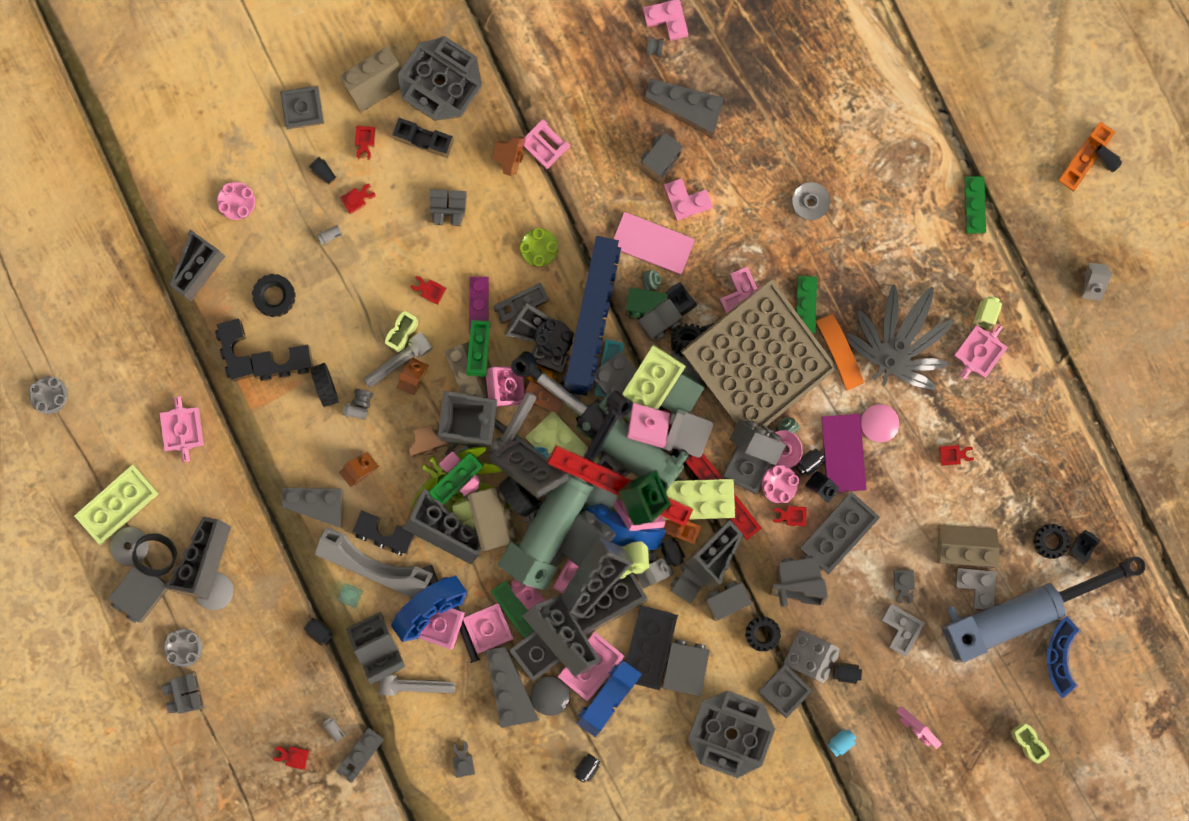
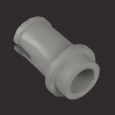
(329, 234)
(355, 411)
(333, 729)

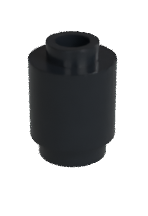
(810, 462)
(672, 552)
(318, 631)
(847, 673)
(587, 768)

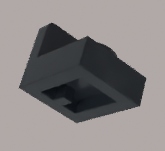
(822, 486)

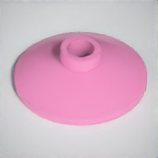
(793, 456)

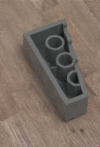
(441, 528)
(200, 560)
(510, 694)

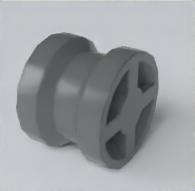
(655, 46)
(362, 398)

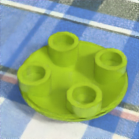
(539, 247)

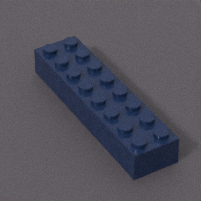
(591, 321)

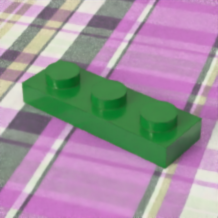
(975, 205)
(807, 300)
(478, 348)
(455, 478)
(512, 607)

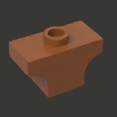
(509, 154)
(412, 376)
(544, 398)
(358, 469)

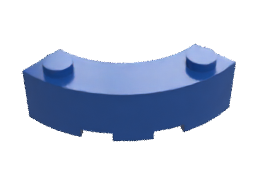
(650, 537)
(436, 598)
(1059, 656)
(612, 693)

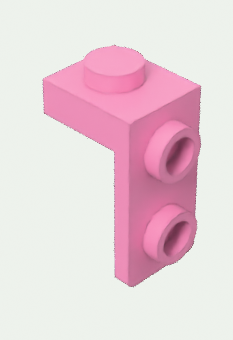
(449, 462)
(526, 594)

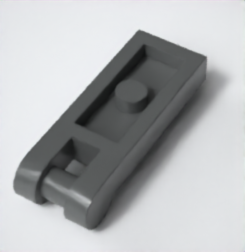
(534, 295)
(360, 754)

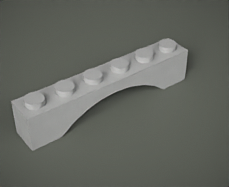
(339, 550)

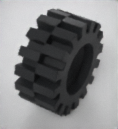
(684, 333)
(1040, 544)
(751, 634)

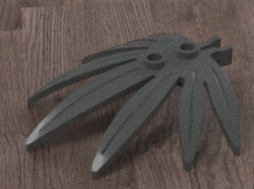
(896, 351)

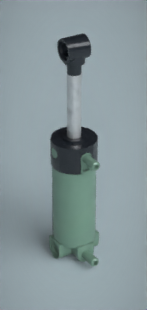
(633, 454)

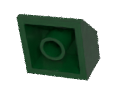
(642, 302)
(644, 498)

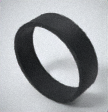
(154, 537)

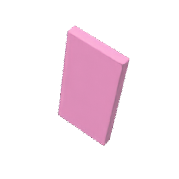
(653, 243)

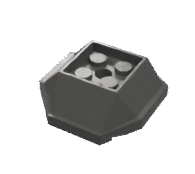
(435, 60)
(752, 739)

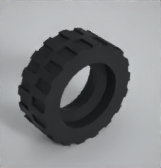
(269, 281)
(324, 384)
(518, 497)

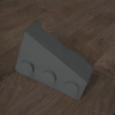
(195, 266)
(526, 322)
(316, 503)
(714, 555)

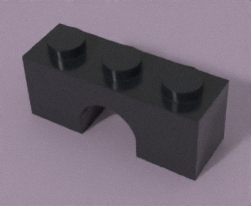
(413, 135)
(229, 334)
(299, 361)
(367, 527)

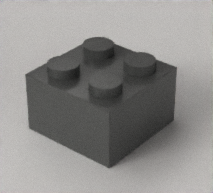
(661, 157)
(758, 441)
(728, 601)
(534, 656)

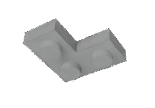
(983, 584)
(907, 627)

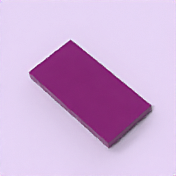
(844, 451)

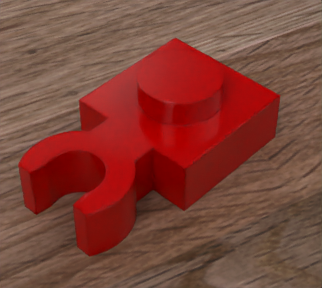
(364, 138)
(355, 200)
(431, 291)
(952, 455)
(794, 516)
(295, 757)

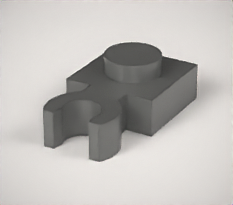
(904, 582)
(463, 763)

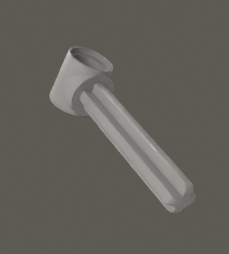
(417, 346)
(514, 424)
(390, 685)

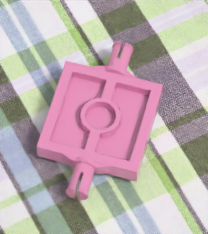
(980, 351)
(181, 429)

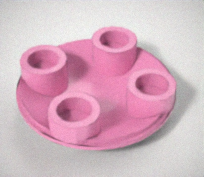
(236, 200)
(879, 423)
(779, 484)

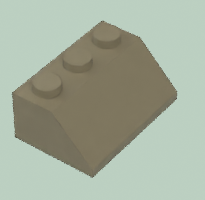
(372, 79)
(468, 385)
(492, 519)
(968, 546)

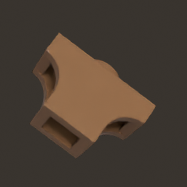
(426, 441)

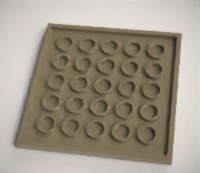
(759, 357)

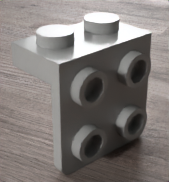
(688, 433)
(812, 656)

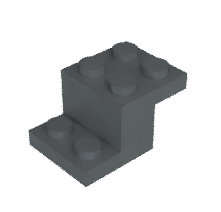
(375, 648)

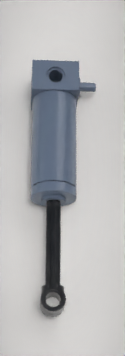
(1022, 613)

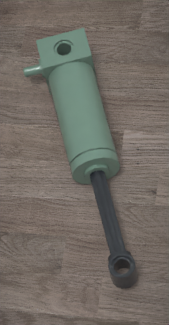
(532, 558)

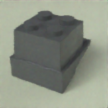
(467, 419)
(800, 581)

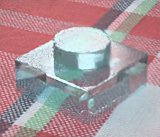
(350, 595)

